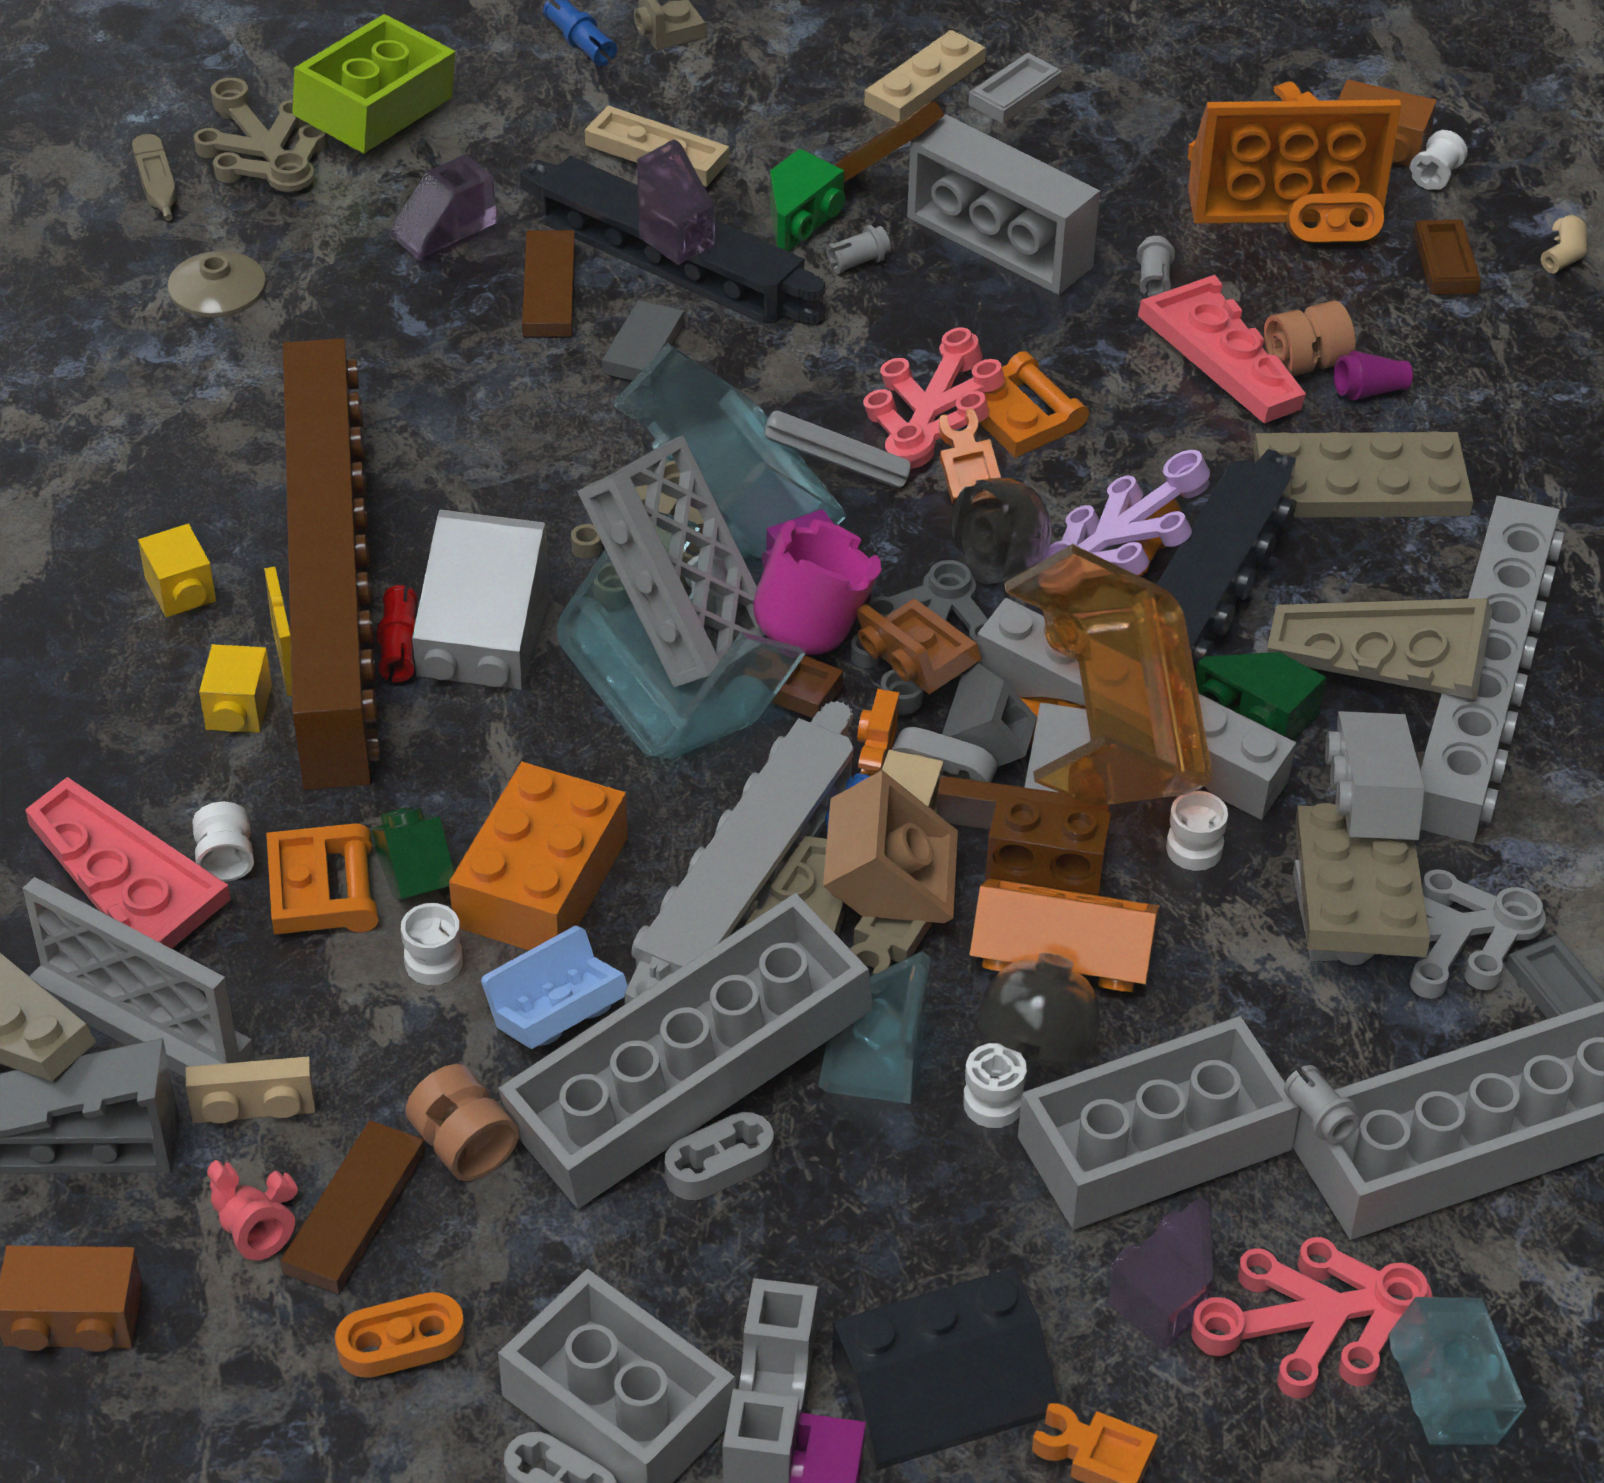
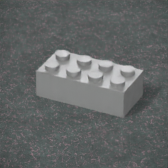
(1003, 204)
(1157, 1122)

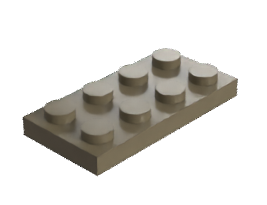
(1374, 473)
(1358, 889)

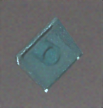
(882, 1049)

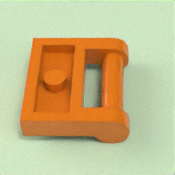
(1018, 421)
(302, 880)

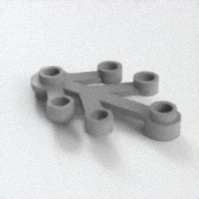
(1509, 916)

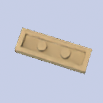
(924, 76)
(634, 136)

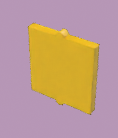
(279, 626)

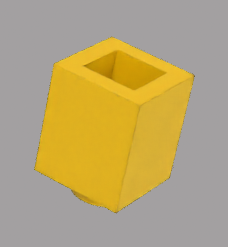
(177, 570)
(235, 688)

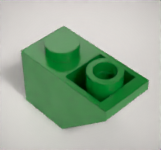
(803, 196)

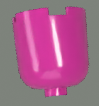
(813, 586)

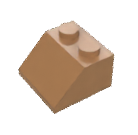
(890, 853)

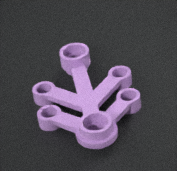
(1185, 475)

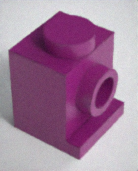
(828, 1450)

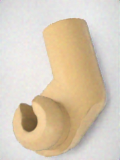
(1571, 245)

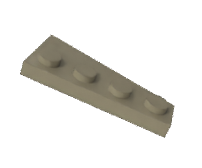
(36, 1028)

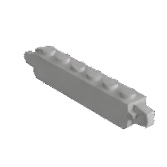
(749, 846)

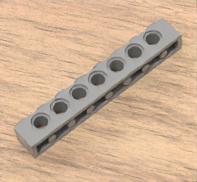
(1467, 731)

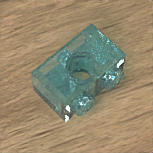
(1456, 1371)

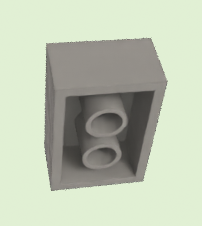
(616, 1383)

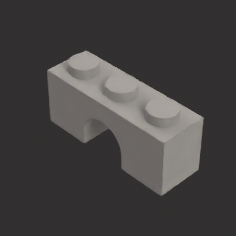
(772, 1384)

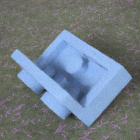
(551, 989)

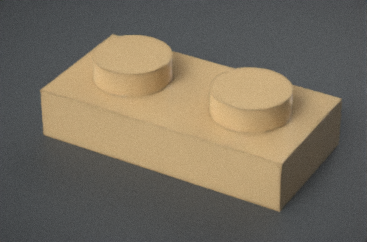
(250, 1090)

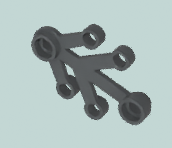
(944, 589)

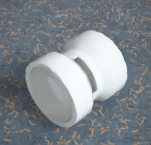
(1197, 830)
(223, 840)
(432, 944)
(994, 1085)

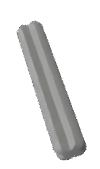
(837, 449)

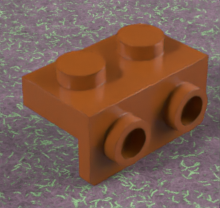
(917, 644)

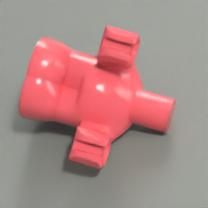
(253, 1218)

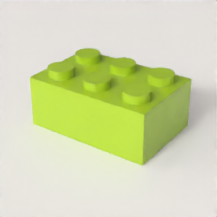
(373, 83)

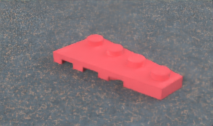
(1219, 343)
(125, 866)

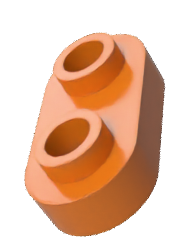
(1333, 217)
(398, 1333)

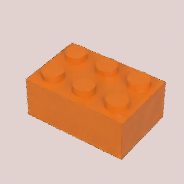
(539, 857)

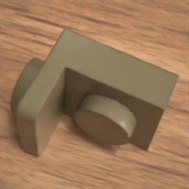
(670, 23)

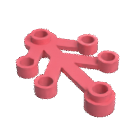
(918, 437)
(1316, 1308)

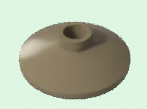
(216, 284)

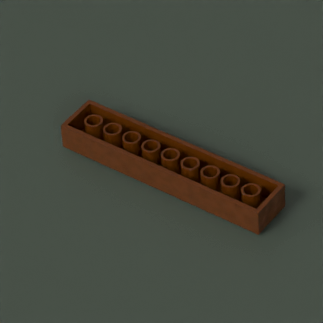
(326, 564)

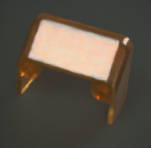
(1133, 680)

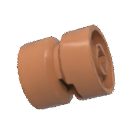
(1310, 337)
(462, 1122)

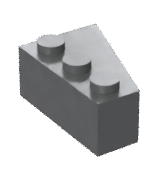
(96, 1117)

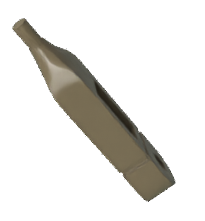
(155, 173)

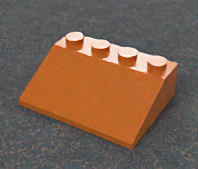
(1269, 153)

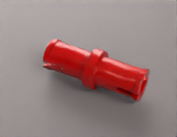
(396, 633)

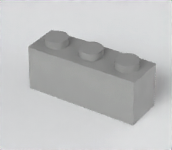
(1375, 775)

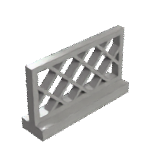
(654, 576)
(131, 982)

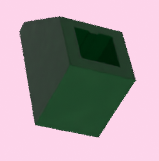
(1264, 689)
(412, 852)

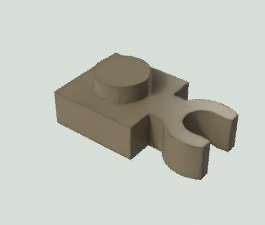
(886, 939)

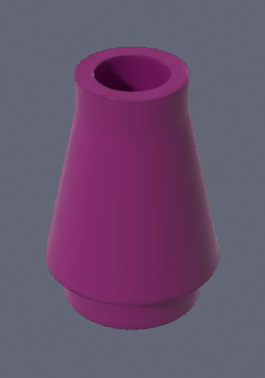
(1368, 375)

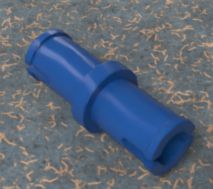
(581, 31)

